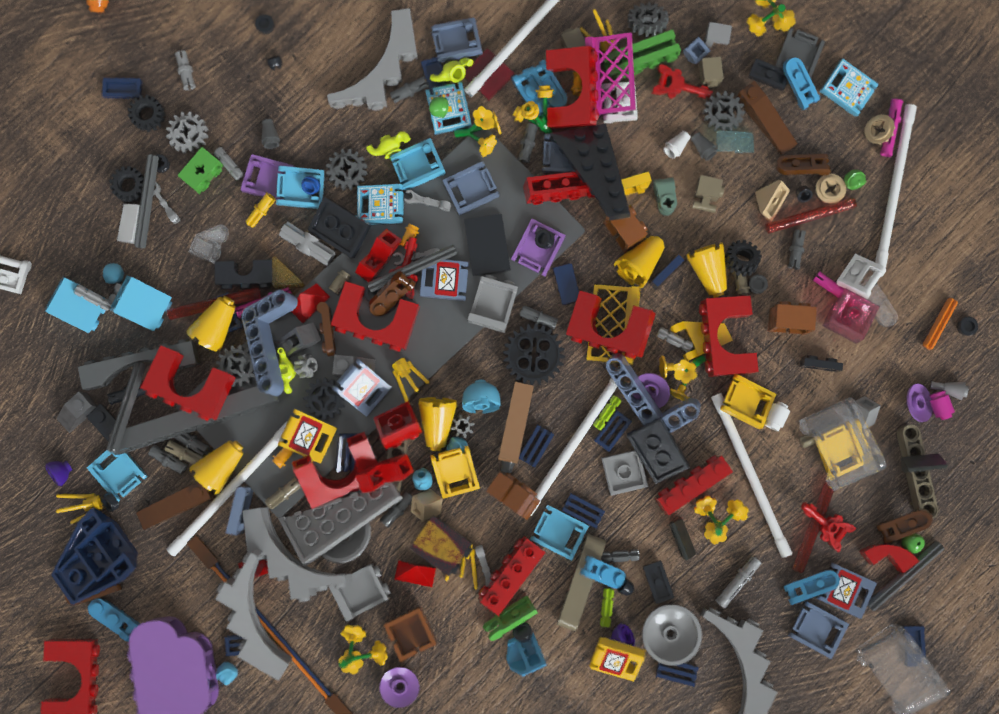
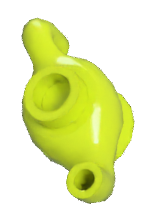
(453, 71)
(389, 145)
(287, 370)

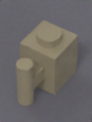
(708, 190)

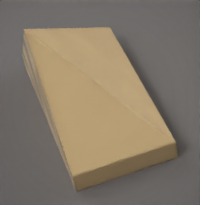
(771, 198)

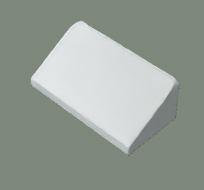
(128, 223)

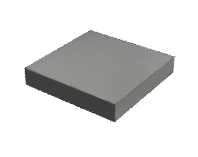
(624, 472)

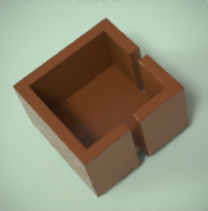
(630, 230)
(796, 318)
(514, 494)
(411, 632)

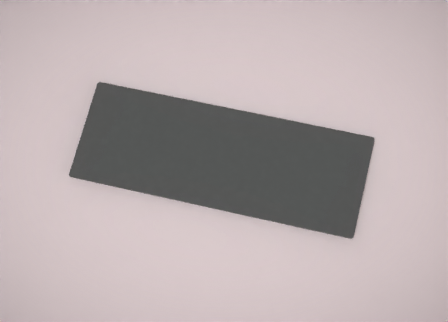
(438, 329)

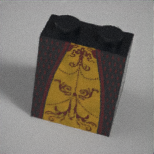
(442, 546)

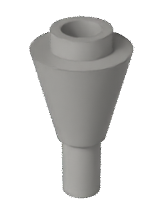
(954, 389)

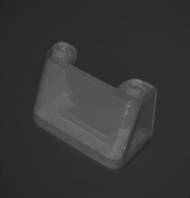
(844, 443)
(902, 670)

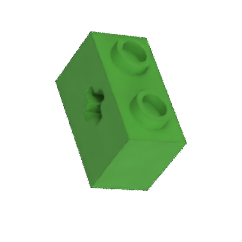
(191, 172)

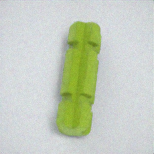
(607, 412)
(607, 606)

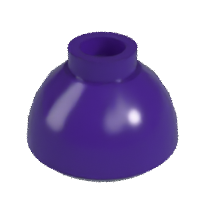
(58, 471)
(623, 634)

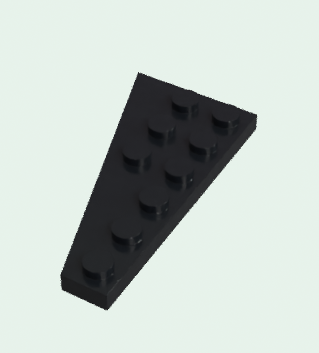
(594, 162)

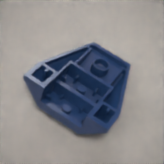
(94, 557)

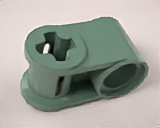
(665, 192)

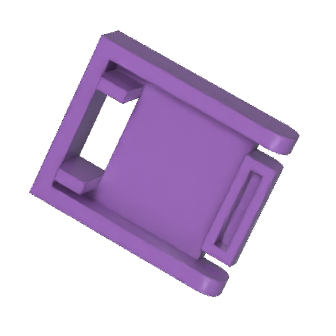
(266, 178)
(533, 256)

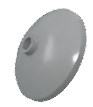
(350, 549)
(685, 638)

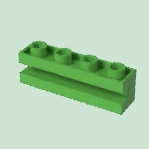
(646, 54)

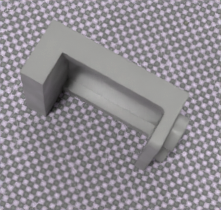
(493, 303)
(362, 593)

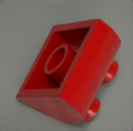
(397, 425)

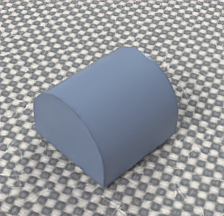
(696, 51)

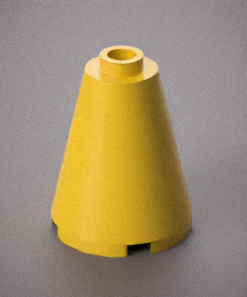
(640, 261)
(710, 268)
(213, 324)
(436, 420)
(218, 466)

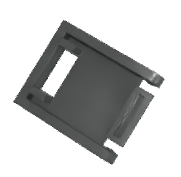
(801, 47)

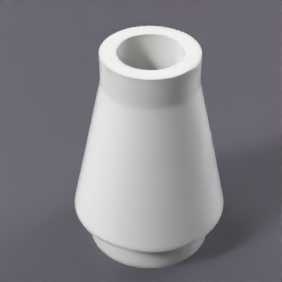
(676, 145)

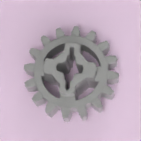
(179, 130)

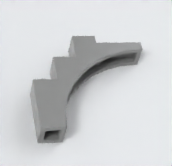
(388, 71)
(281, 563)
(256, 646)
(756, 696)

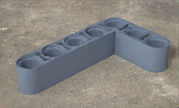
(260, 340)
(646, 401)

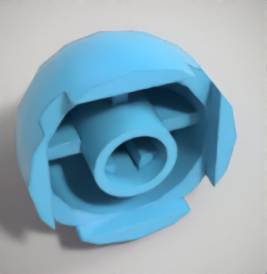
(481, 397)

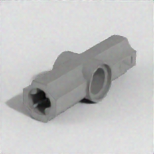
(307, 243)

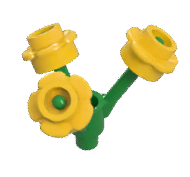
(531, 110)

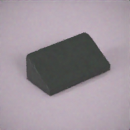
(923, 463)
(682, 539)

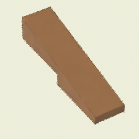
(516, 422)

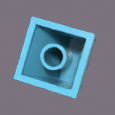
(141, 303)
(72, 308)

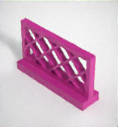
(595, 43)

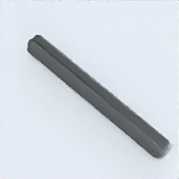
(146, 201)
(414, 267)
(126, 407)
(902, 578)

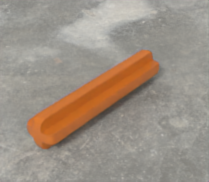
(940, 323)

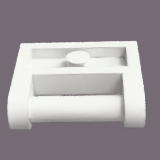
(625, 101)
(856, 271)
(12, 281)

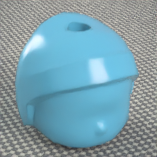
(113, 273)
(457, 442)
(422, 479)
(226, 673)

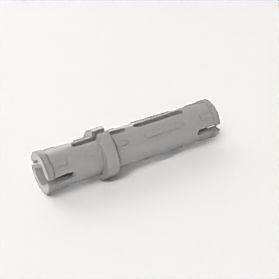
(738, 582)

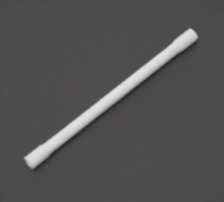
(472, 88)
(908, 120)
(575, 440)
(780, 540)
(176, 546)

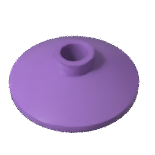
(662, 392)
(919, 402)
(395, 696)

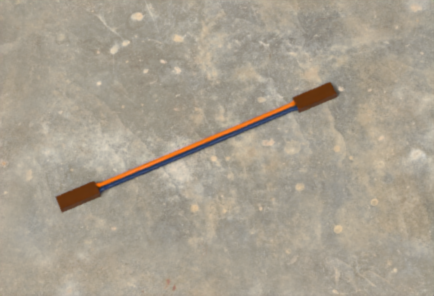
(209, 561)

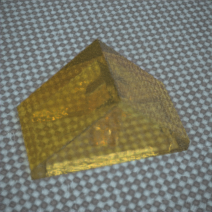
(283, 277)

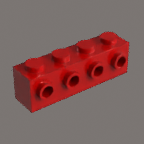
(554, 188)
(693, 485)
(511, 575)

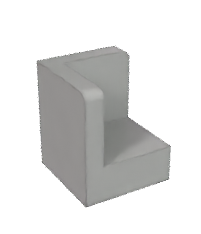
(717, 34)
(868, 409)

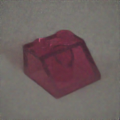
(851, 316)

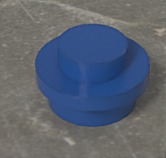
(310, 185)

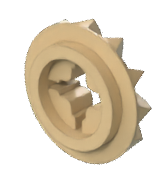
(877, 122)
(830, 180)

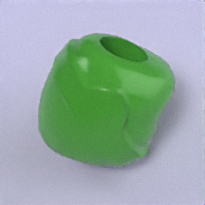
(439, 107)
(854, 179)
(913, 543)

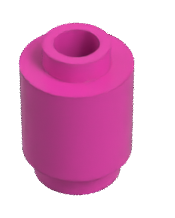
(941, 405)

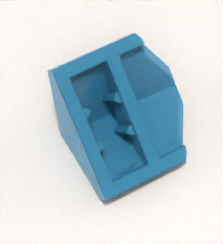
(525, 657)

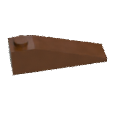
(766, 117)
(174, 505)

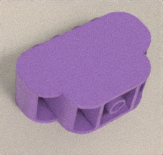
(171, 668)

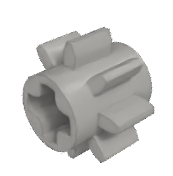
(305, 366)
(458, 424)

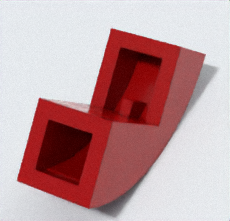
(380, 254)
(388, 470)
(898, 556)

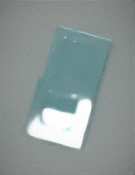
(735, 141)

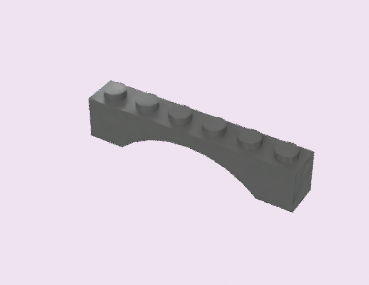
(100, 374)

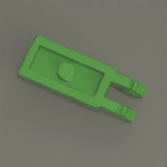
(510, 618)

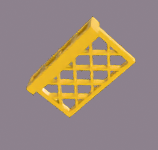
(632, 299)

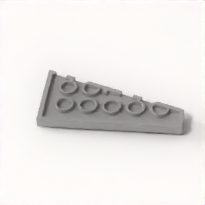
(330, 523)

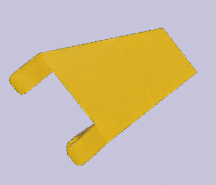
(697, 338)

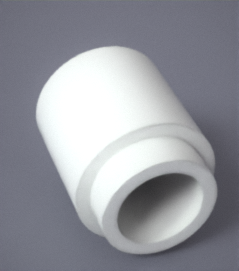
(777, 416)

